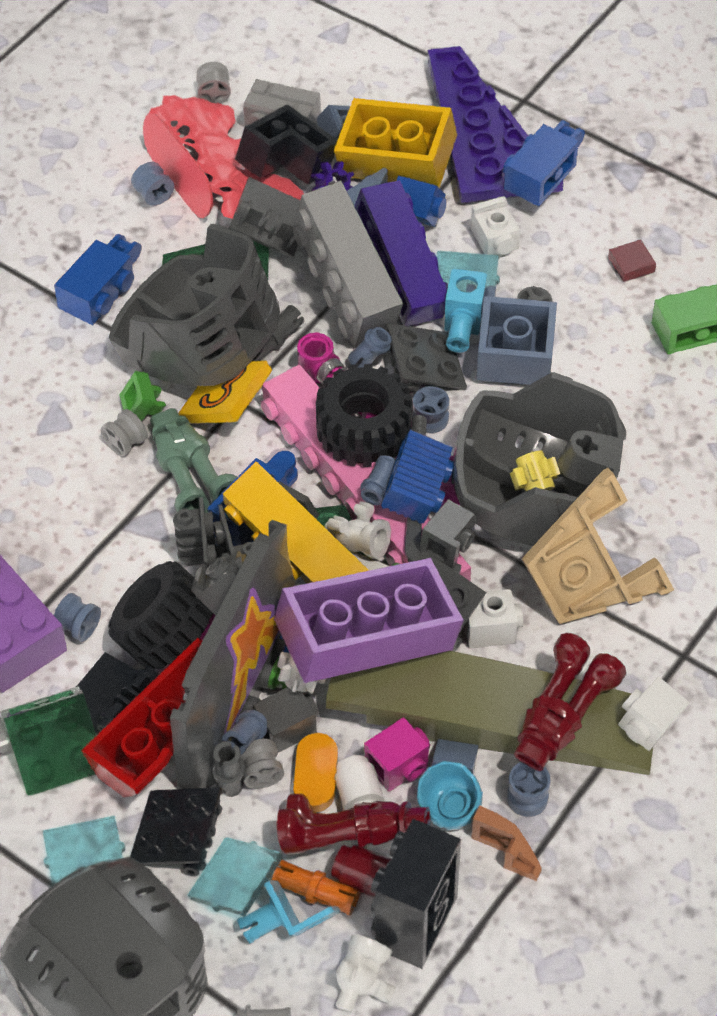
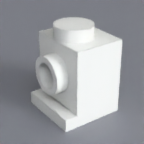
(495, 227)

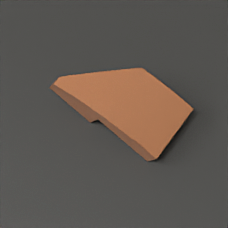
(505, 836)

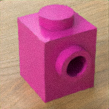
(398, 754)

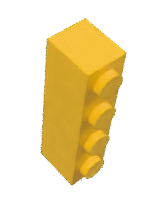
(311, 548)

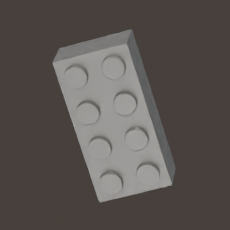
(345, 262)

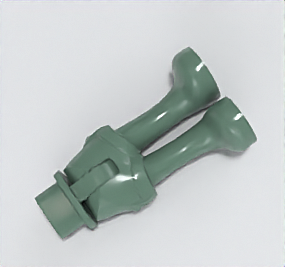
(183, 447)

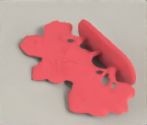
(216, 152)

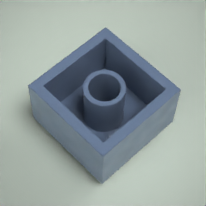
(515, 340)

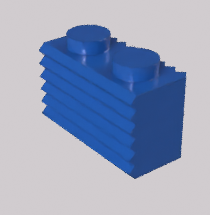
(418, 476)

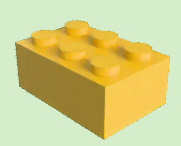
(396, 136)

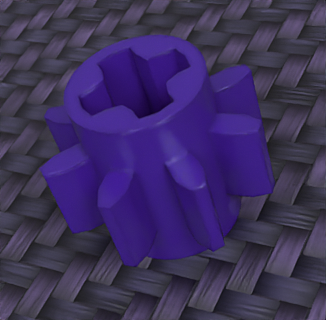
(326, 175)

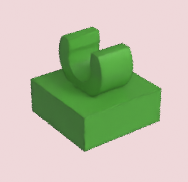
(141, 396)

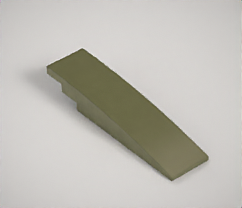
(483, 705)

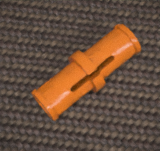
(316, 887)

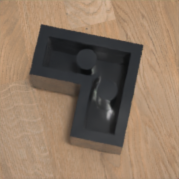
(285, 141)

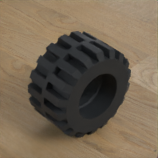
(356, 392)
(159, 616)

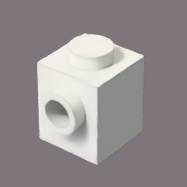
(494, 620)
(652, 713)

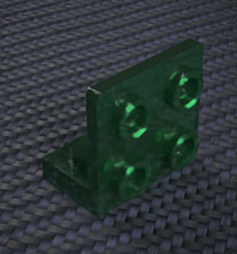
(50, 738)

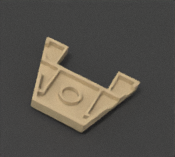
(575, 567)

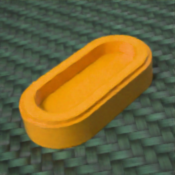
(316, 770)

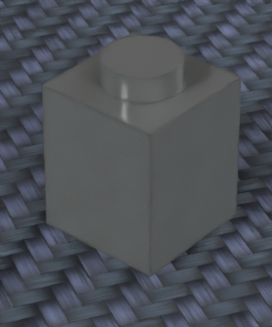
(288, 717)

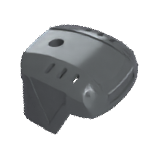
(199, 314)
(547, 411)
(92, 928)

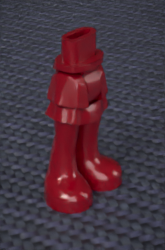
(551, 721)
(374, 823)

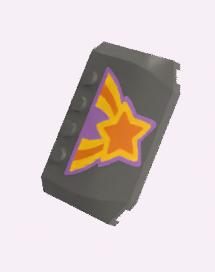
(232, 659)

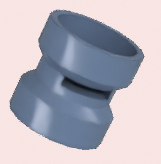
(527, 780)

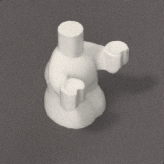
(361, 534)
(359, 972)

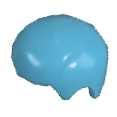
(450, 794)

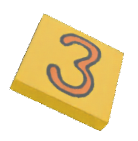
(226, 400)

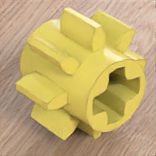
(535, 471)

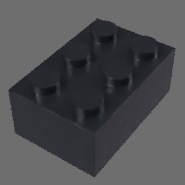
(416, 891)

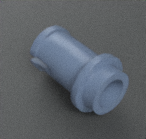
(376, 342)
(375, 486)
(249, 727)

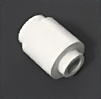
(357, 782)

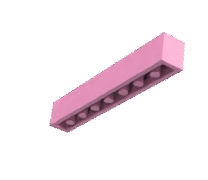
(292, 404)

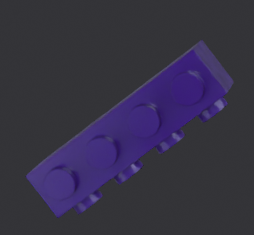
(403, 251)

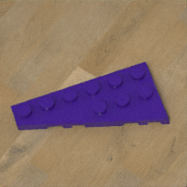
(483, 126)

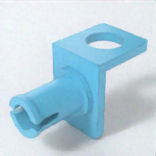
(463, 309)
(279, 913)

